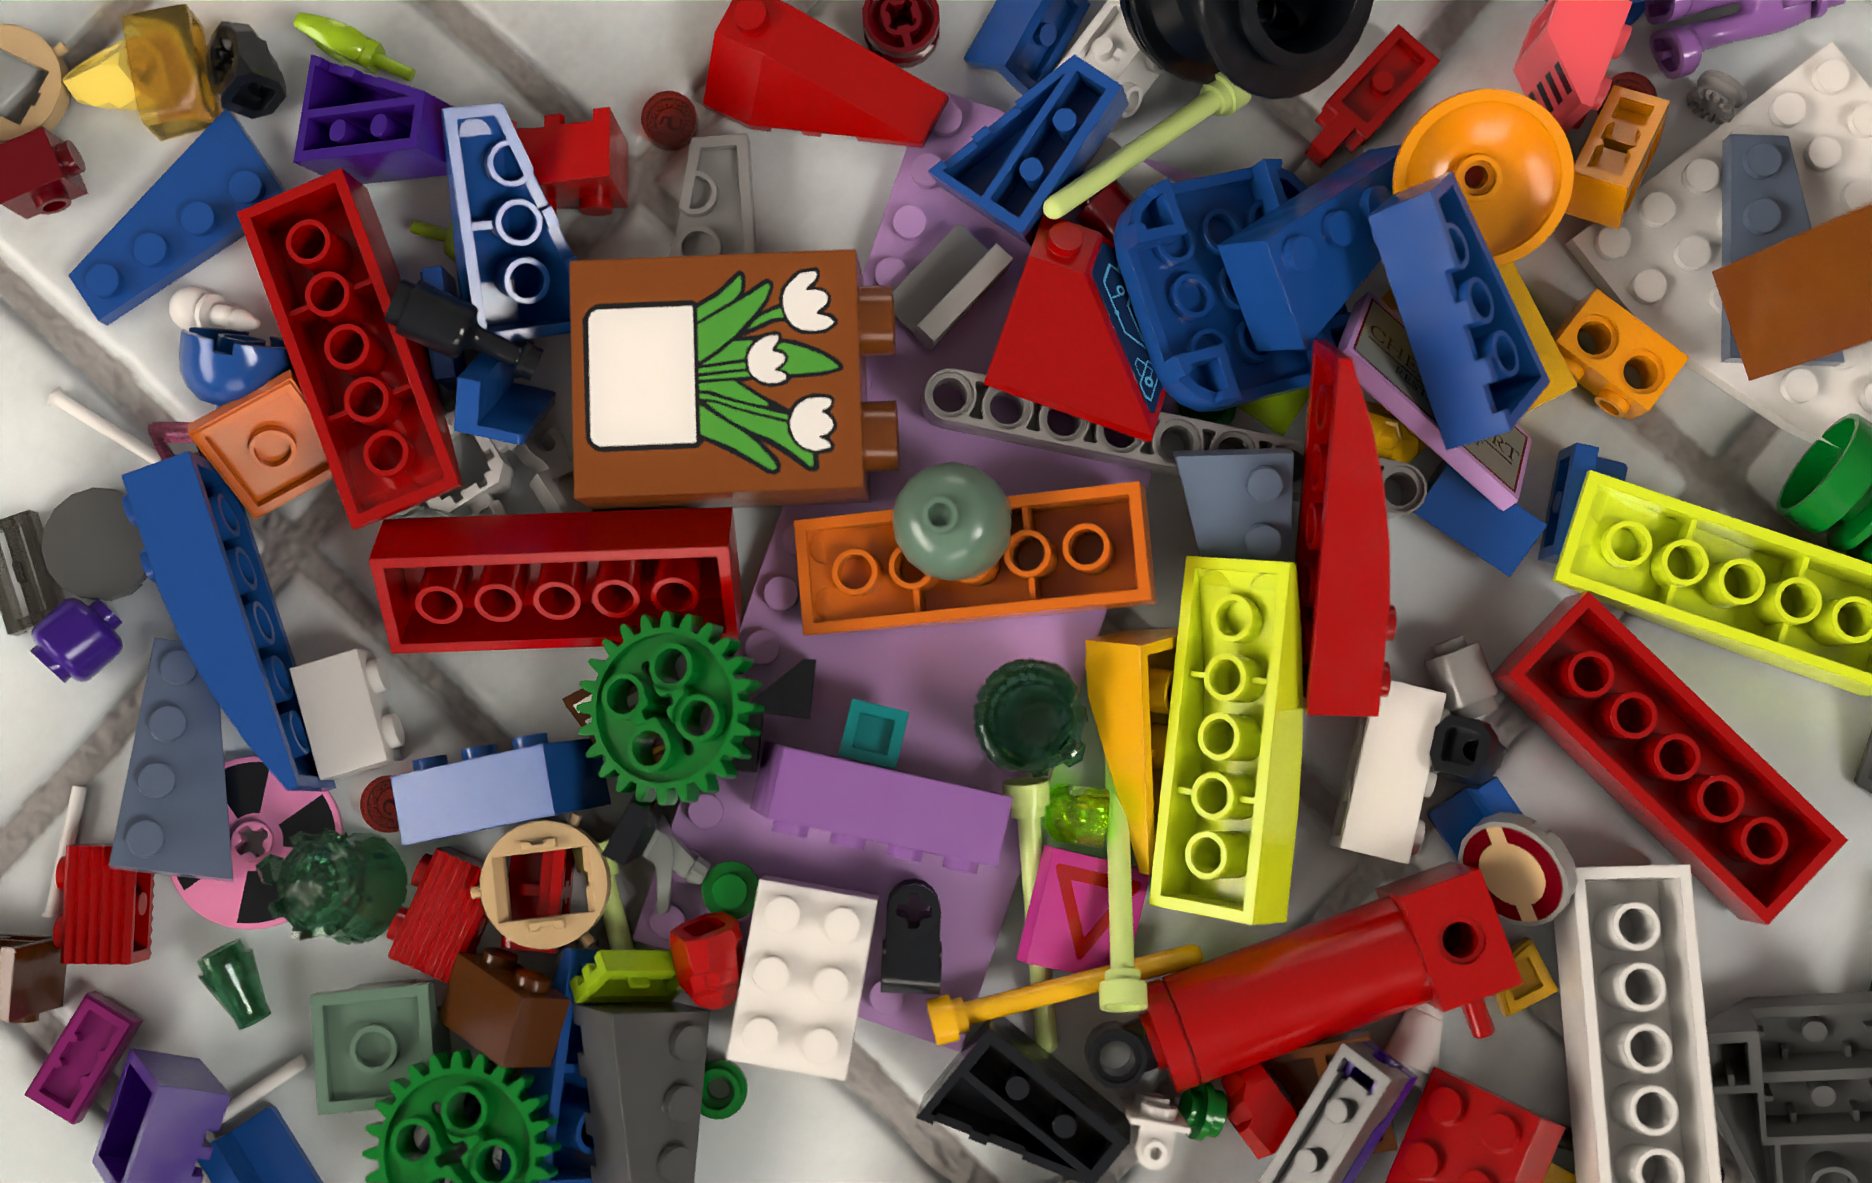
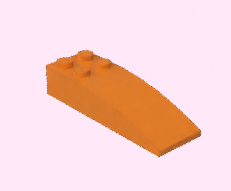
(1062, 557)

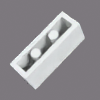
(1389, 775)

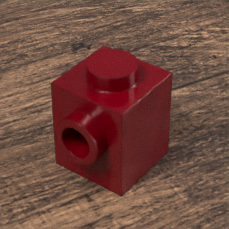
(40, 173)

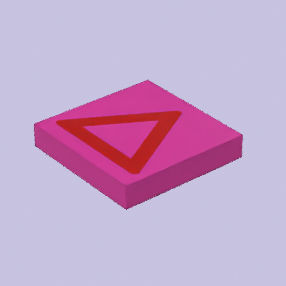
(1071, 912)

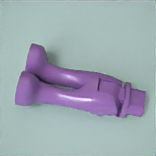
(1681, 47)

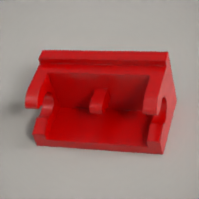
(539, 888)

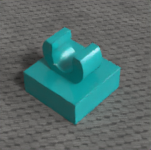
(873, 734)

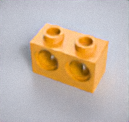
(1617, 156)
(1619, 342)

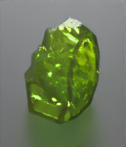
(1077, 814)

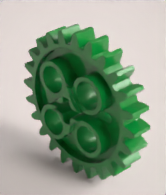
(628, 736)
(506, 1121)

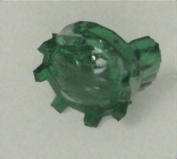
(1030, 717)
(337, 885)

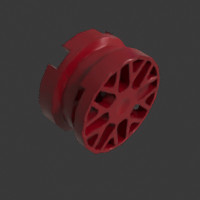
(901, 29)

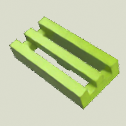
(627, 977)

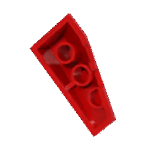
(798, 74)

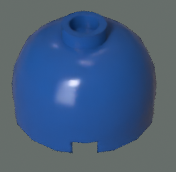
(228, 363)

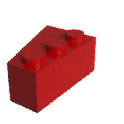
(580, 162)

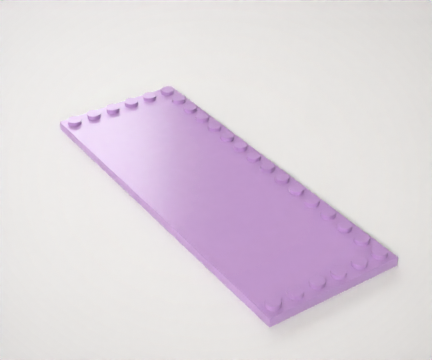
(913, 669)

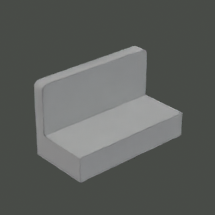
(947, 285)

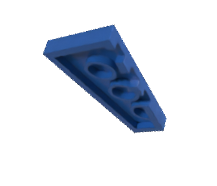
(177, 221)

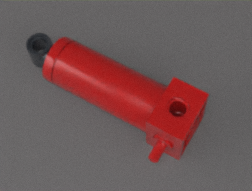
(1321, 982)

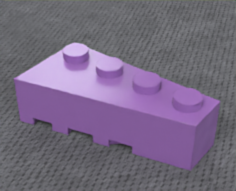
(880, 806)

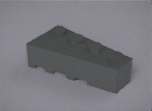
(643, 1088)

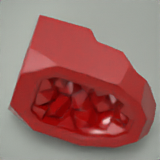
(708, 959)
(1258, 1109)

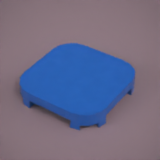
(1185, 295)

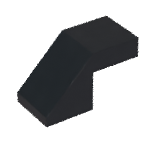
(785, 697)

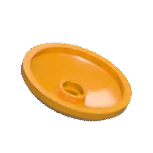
(1521, 157)

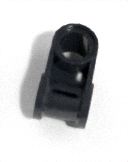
(911, 948)

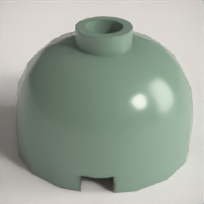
(952, 521)

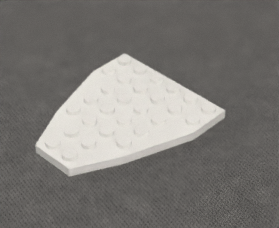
(1673, 241)

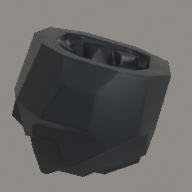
(243, 71)
(1465, 750)

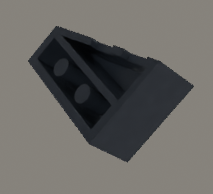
(1028, 1102)

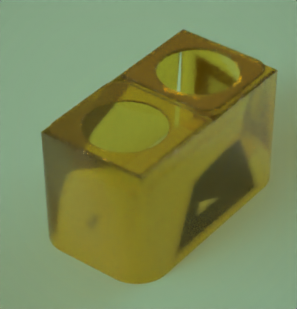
(170, 70)

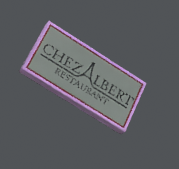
(1392, 377)

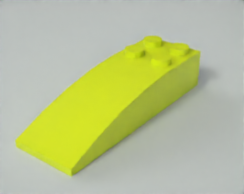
(1722, 581)
(1232, 744)

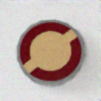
(1522, 867)

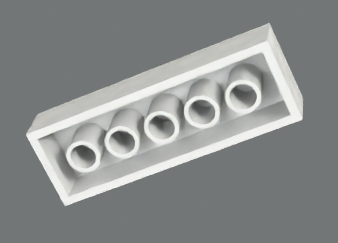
(1636, 1028)

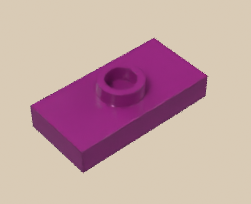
(83, 1057)

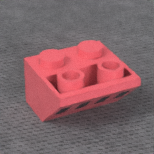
(1569, 54)

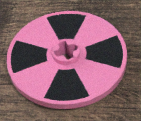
(263, 805)

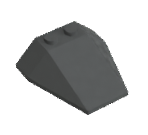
(1795, 1086)

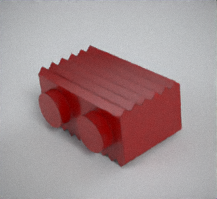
(103, 909)
(441, 915)

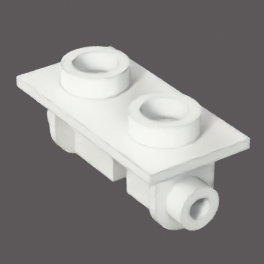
(1153, 1127)

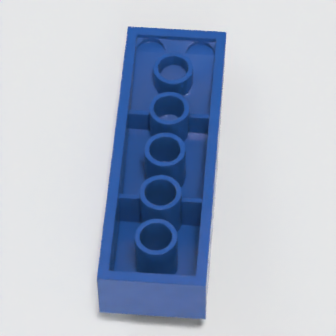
(223, 606)

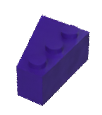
(368, 126)

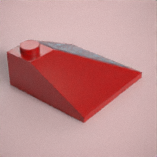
(1076, 335)

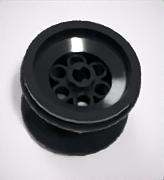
(1258, 44)

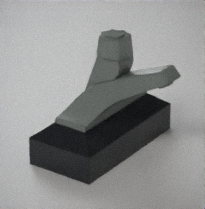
(647, 833)

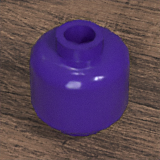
(77, 639)

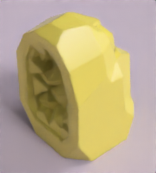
(104, 79)

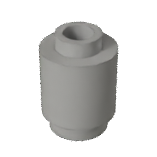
(1464, 676)

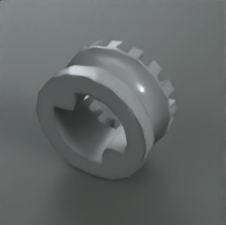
(1716, 96)

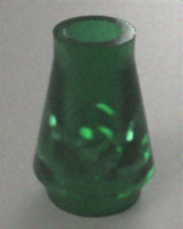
(235, 982)

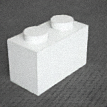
(348, 713)

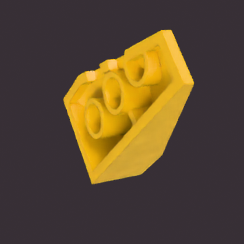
(1131, 706)

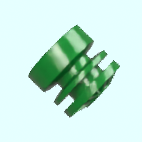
(1834, 488)

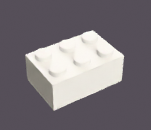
(803, 977)

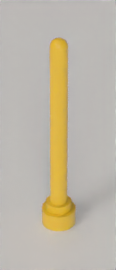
(954, 1016)

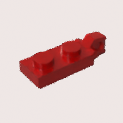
(1371, 94)

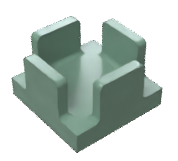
(371, 1038)

